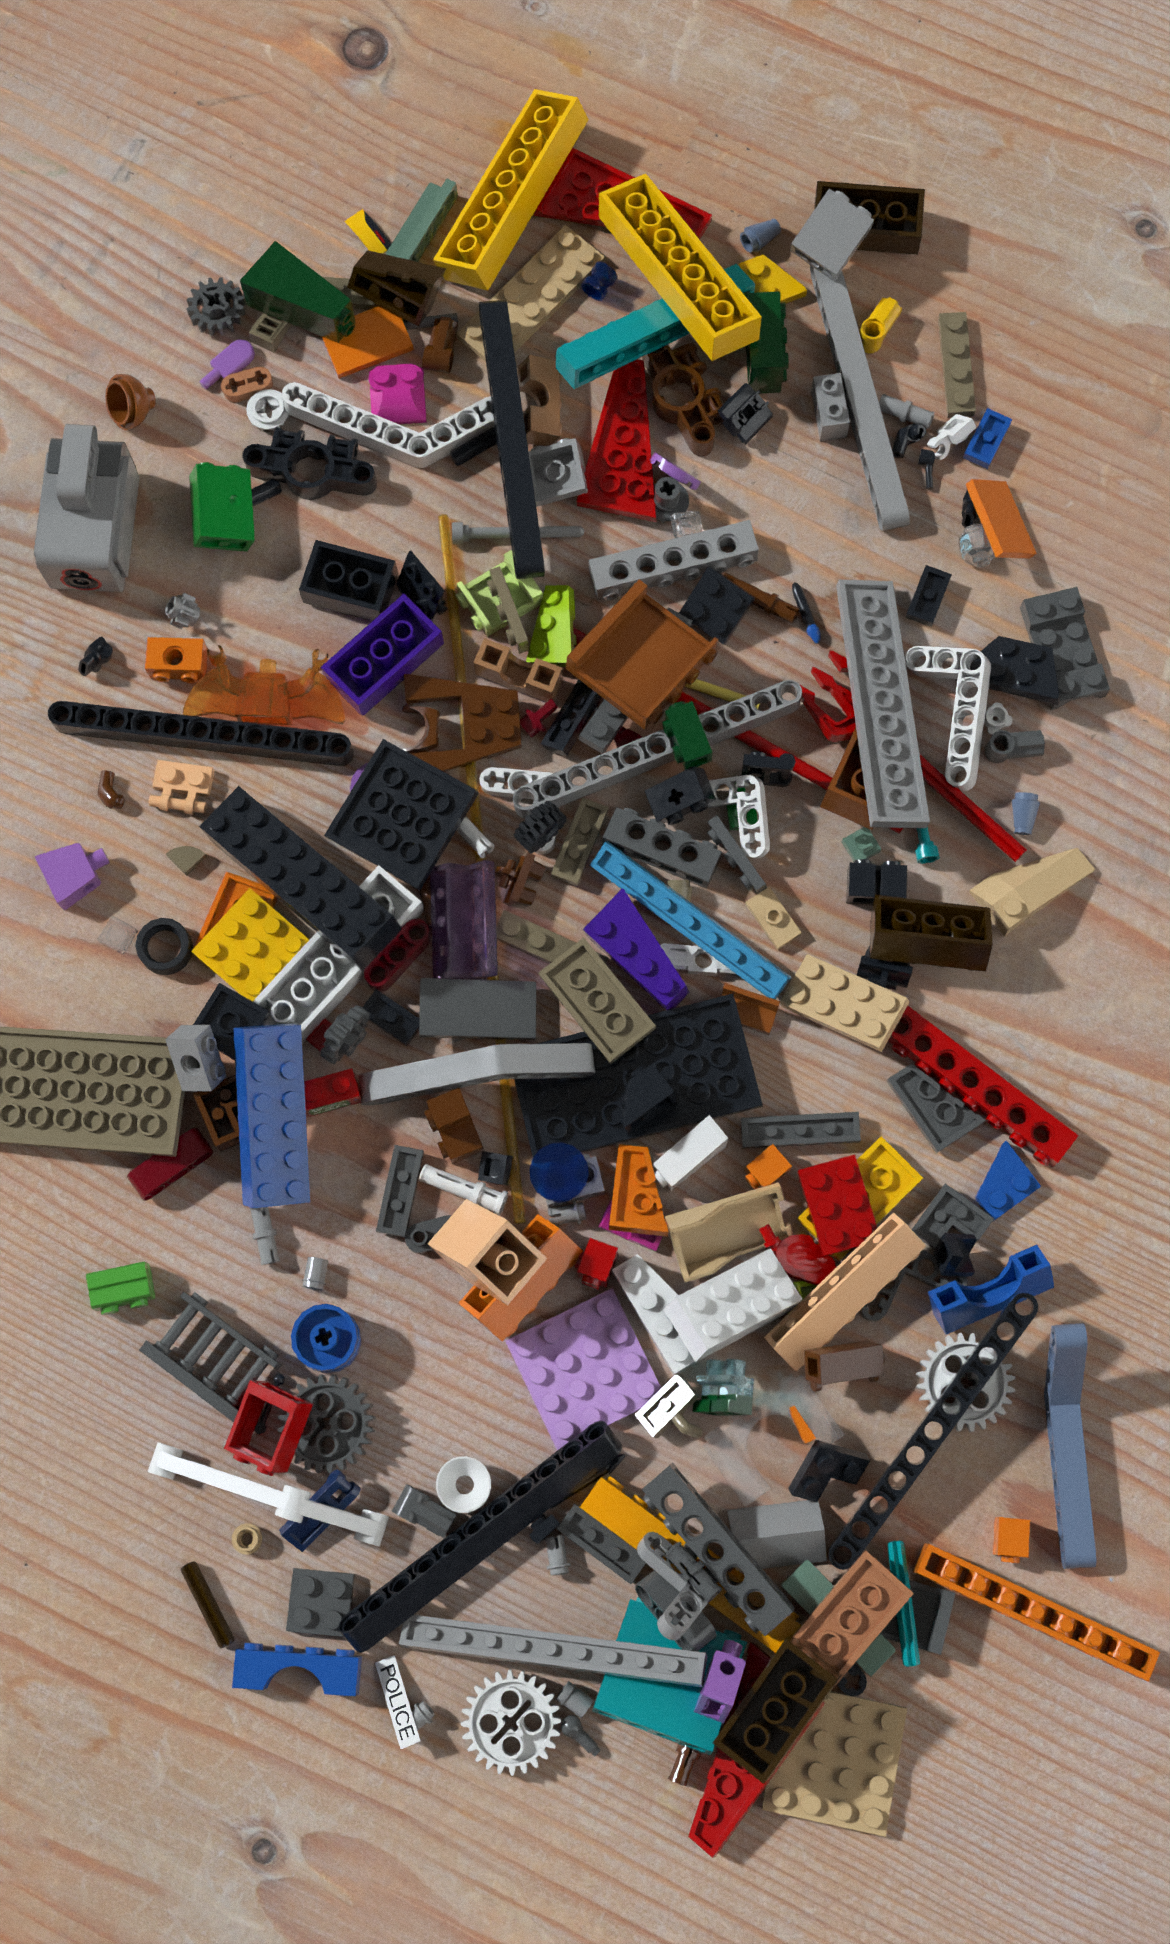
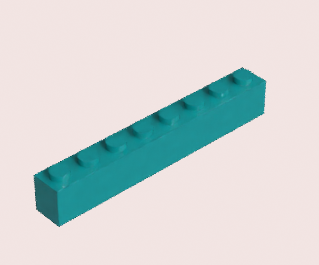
(628, 338)

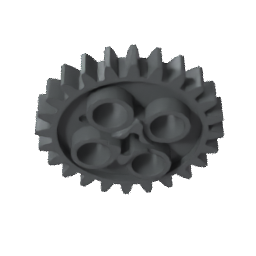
(346, 1441)

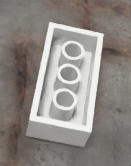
(732, 1304)

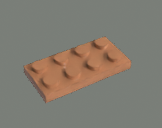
(853, 1613)

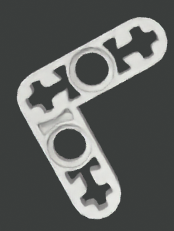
(498, 789)
(744, 804)

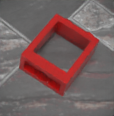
(247, 1418)

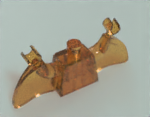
(265, 695)

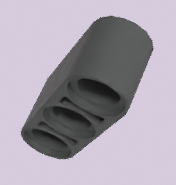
(658, 1595)

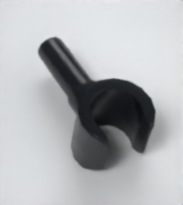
(927, 459)

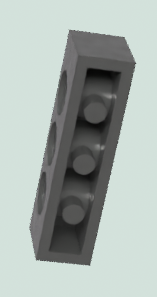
(698, 871)

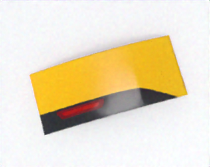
(368, 232)

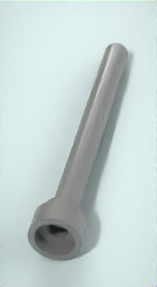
(462, 533)

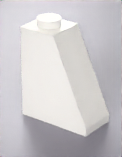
(690, 1153)

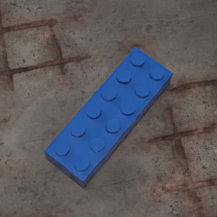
(271, 1115)

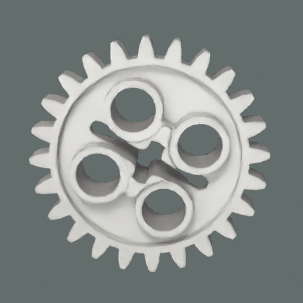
(937, 1377)
(531, 1741)

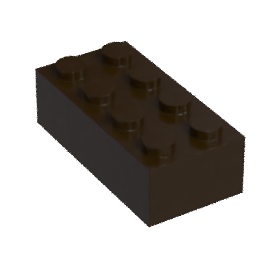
(895, 214)
(930, 933)
(777, 1709)

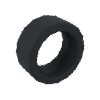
(150, 930)

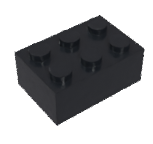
(348, 581)

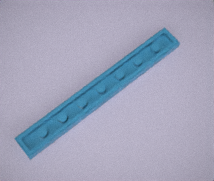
(690, 921)

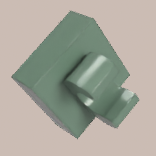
(861, 844)

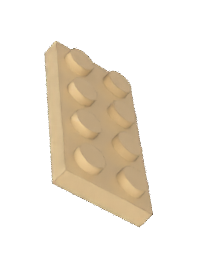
(844, 1002)

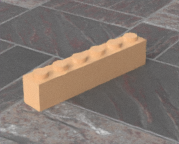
(845, 1291)

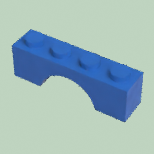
(963, 1305)
(336, 1672)

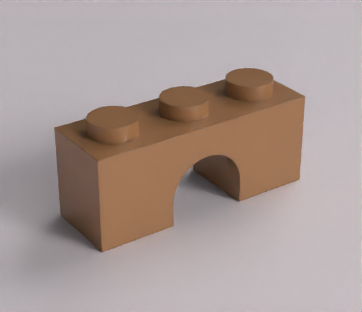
(542, 381)
(501, 666)

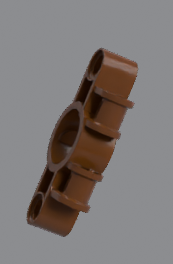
(693, 418)

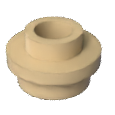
(238, 1535)

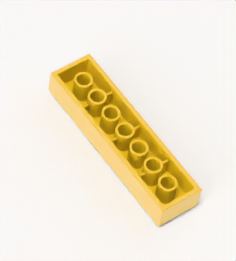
(511, 189)
(679, 267)

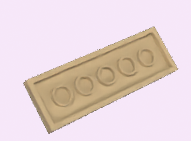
(539, 288)

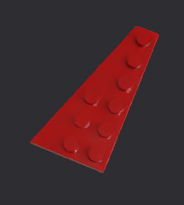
(577, 187)
(619, 460)
(729, 1786)

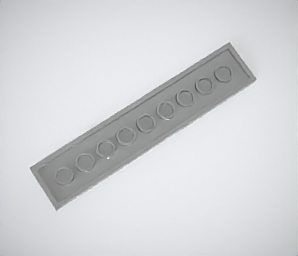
(882, 705)

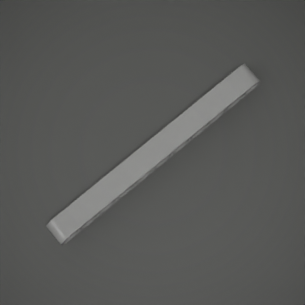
(861, 401)
(649, 760)

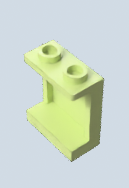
(482, 605)

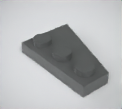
(932, 1108)

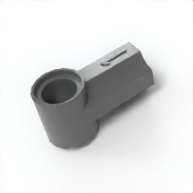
(1016, 744)
(419, 1509)

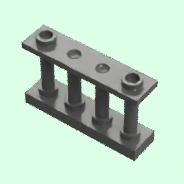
(184, 1367)

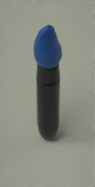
(812, 629)

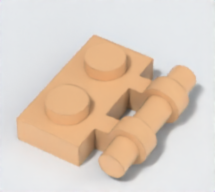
(183, 779)

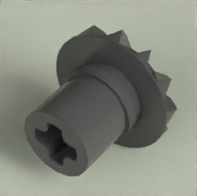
(669, 498)

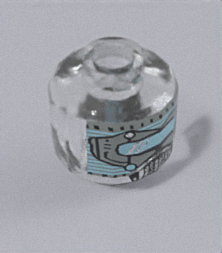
(975, 546)

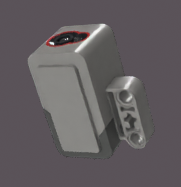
(86, 512)

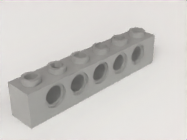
(656, 555)

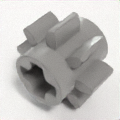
(182, 610)

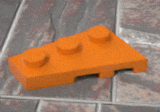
(635, 1194)

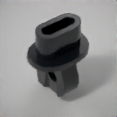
(968, 511)
(94, 656)

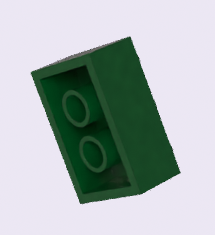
(768, 356)

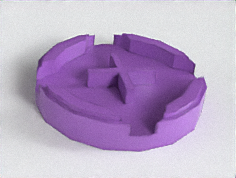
(675, 471)

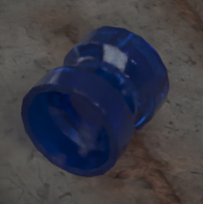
(601, 278)

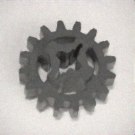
(216, 306)
(345, 1034)

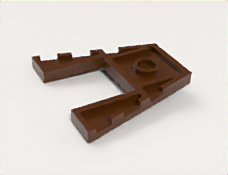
(489, 719)

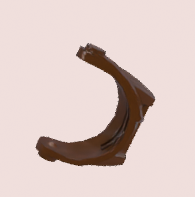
(430, 738)

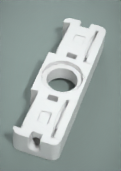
(684, 958)

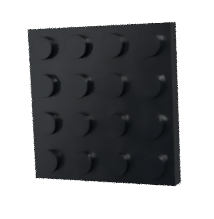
(401, 814)

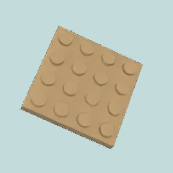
(842, 1766)

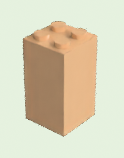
(487, 1251)

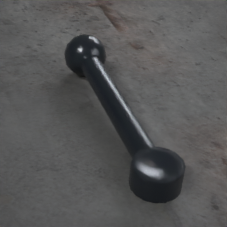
(260, 1428)

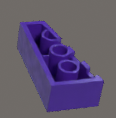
(633, 947)

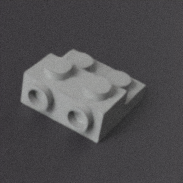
(557, 471)

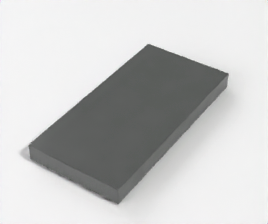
(477, 1009)

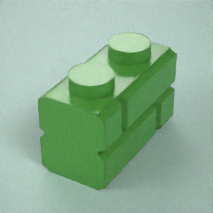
(120, 1287)

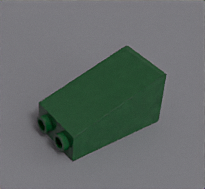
(297, 294)

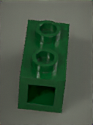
(688, 735)

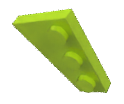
(553, 629)

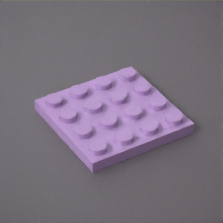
(584, 1367)

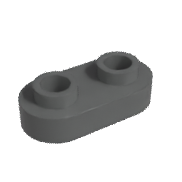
(428, 1228)

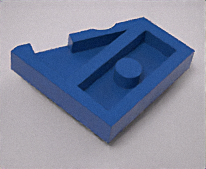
(1005, 1183)

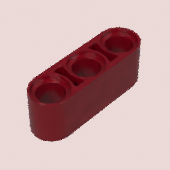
(402, 942)
(162, 1171)

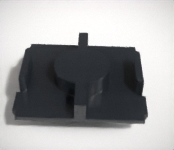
(745, 413)

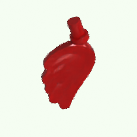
(799, 1256)

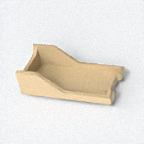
(721, 1230)

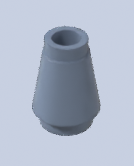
(759, 235)
(1024, 812)

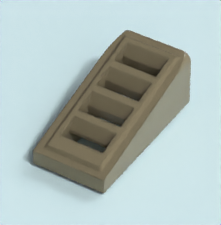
(264, 340)

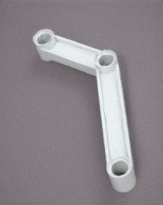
(290, 1503)

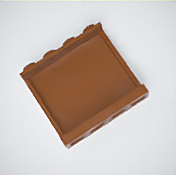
(640, 657)

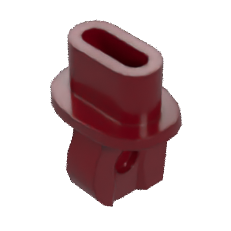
(533, 721)

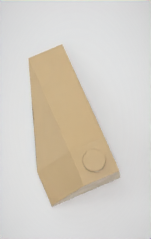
(1028, 888)

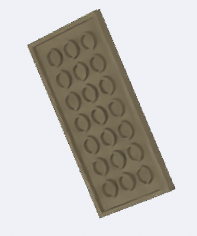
(89, 1092)

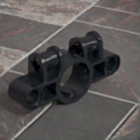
(291, 447)

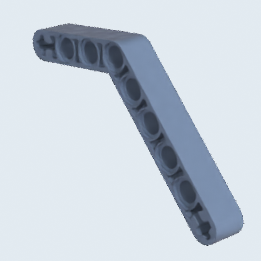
(1066, 1444)

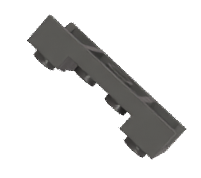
(1059, 623)

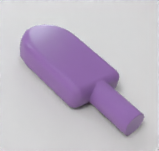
(229, 361)

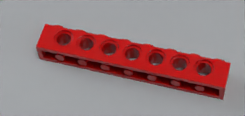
(987, 1081)

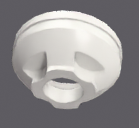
(447, 1480)

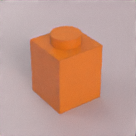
(767, 1168)
(1011, 1539)

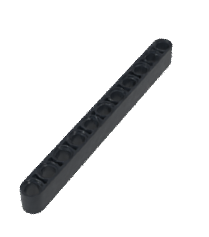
(511, 440)
(190, 725)
(931, 1445)
(479, 1536)

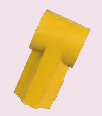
(879, 324)

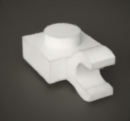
(953, 431)

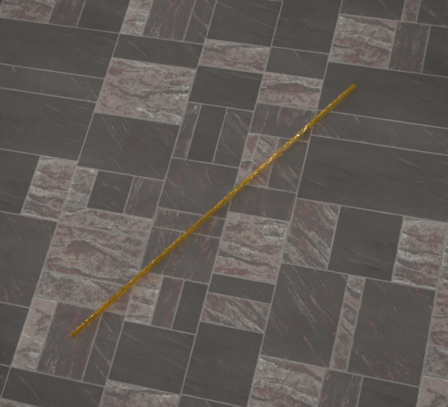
(476, 819)

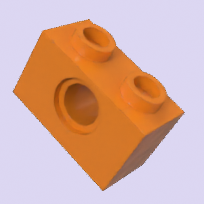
(163, 650)

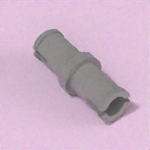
(906, 411)
(264, 1235)

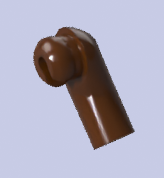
(107, 793)

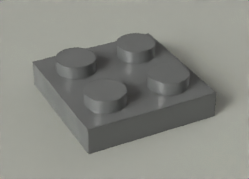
(319, 1601)

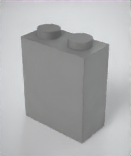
(832, 234)

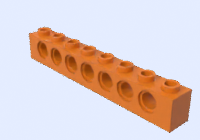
(1036, 1612)

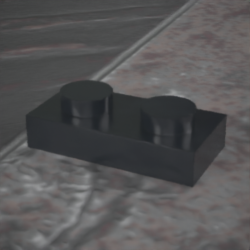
(928, 595)
(391, 1017)

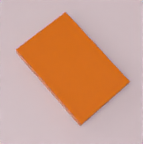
(375, 339)
(1000, 519)
(229, 893)

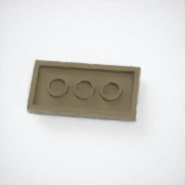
(597, 1000)

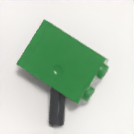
(224, 506)

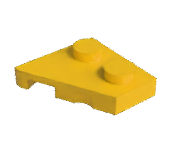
(772, 278)

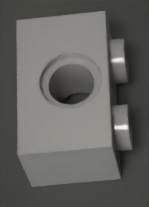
(196, 1058)

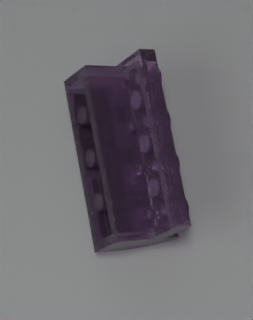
(464, 921)

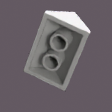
(780, 1533)

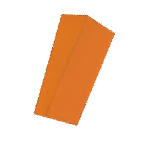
(803, 1429)

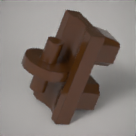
(525, 868)

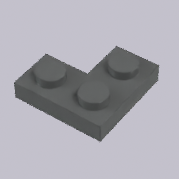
(949, 1210)

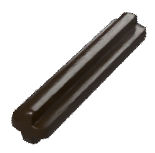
(207, 1604)

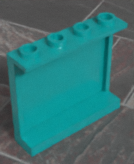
(656, 1705)

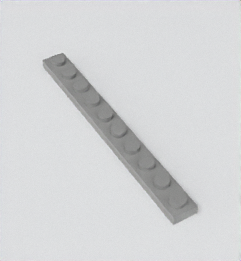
(554, 1650)

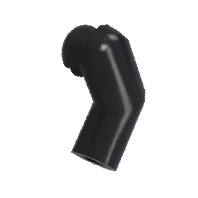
(907, 436)

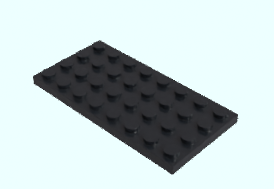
(695, 1050)

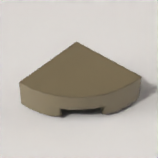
(186, 858)

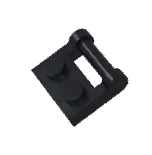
(761, 765)

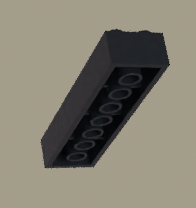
(301, 878)

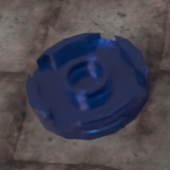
(559, 1172)

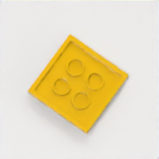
(250, 945)

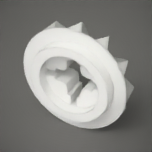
(256, 407)

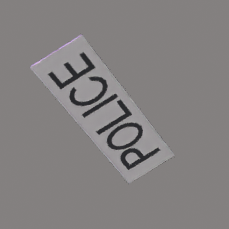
(397, 1702)

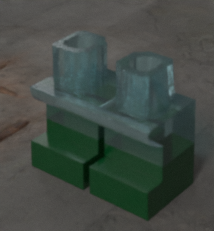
(725, 1389)

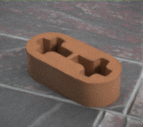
(246, 384)

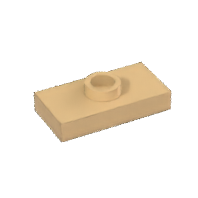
(773, 918)

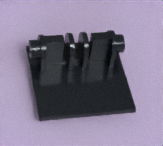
(421, 587)

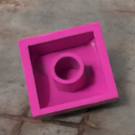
(398, 393)

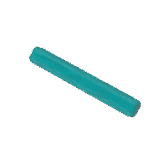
(905, 1615)

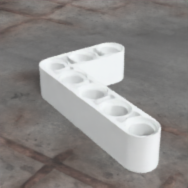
(962, 706)

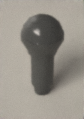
(572, 1727)

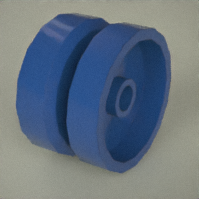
(312, 1327)

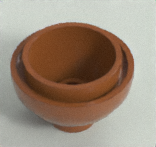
(128, 401)

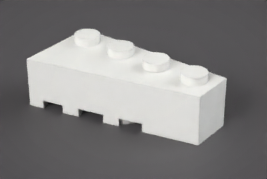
(649, 1298)

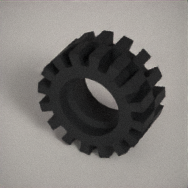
(540, 826)

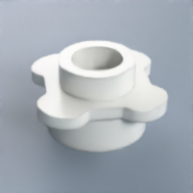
(1004, 720)

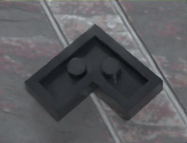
(822, 1464)

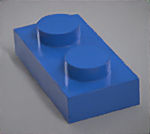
(987, 438)

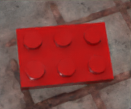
(837, 1204)

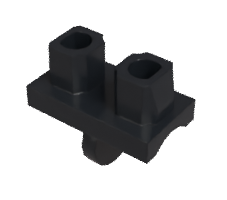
(884, 973)

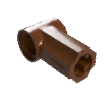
(439, 352)

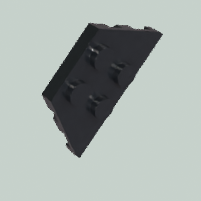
(1021, 669)

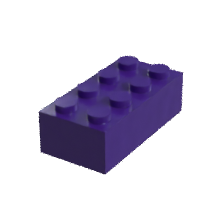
(382, 654)

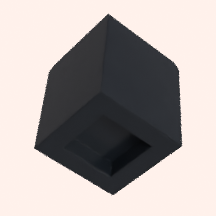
(953, 1254)

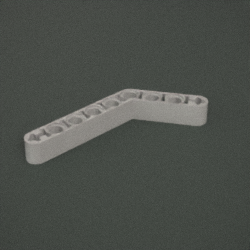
(475, 1068)

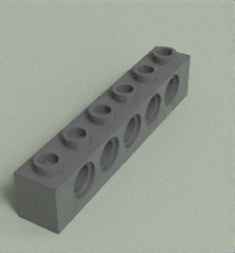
(776, 1604)

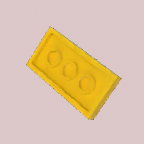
(886, 1181)

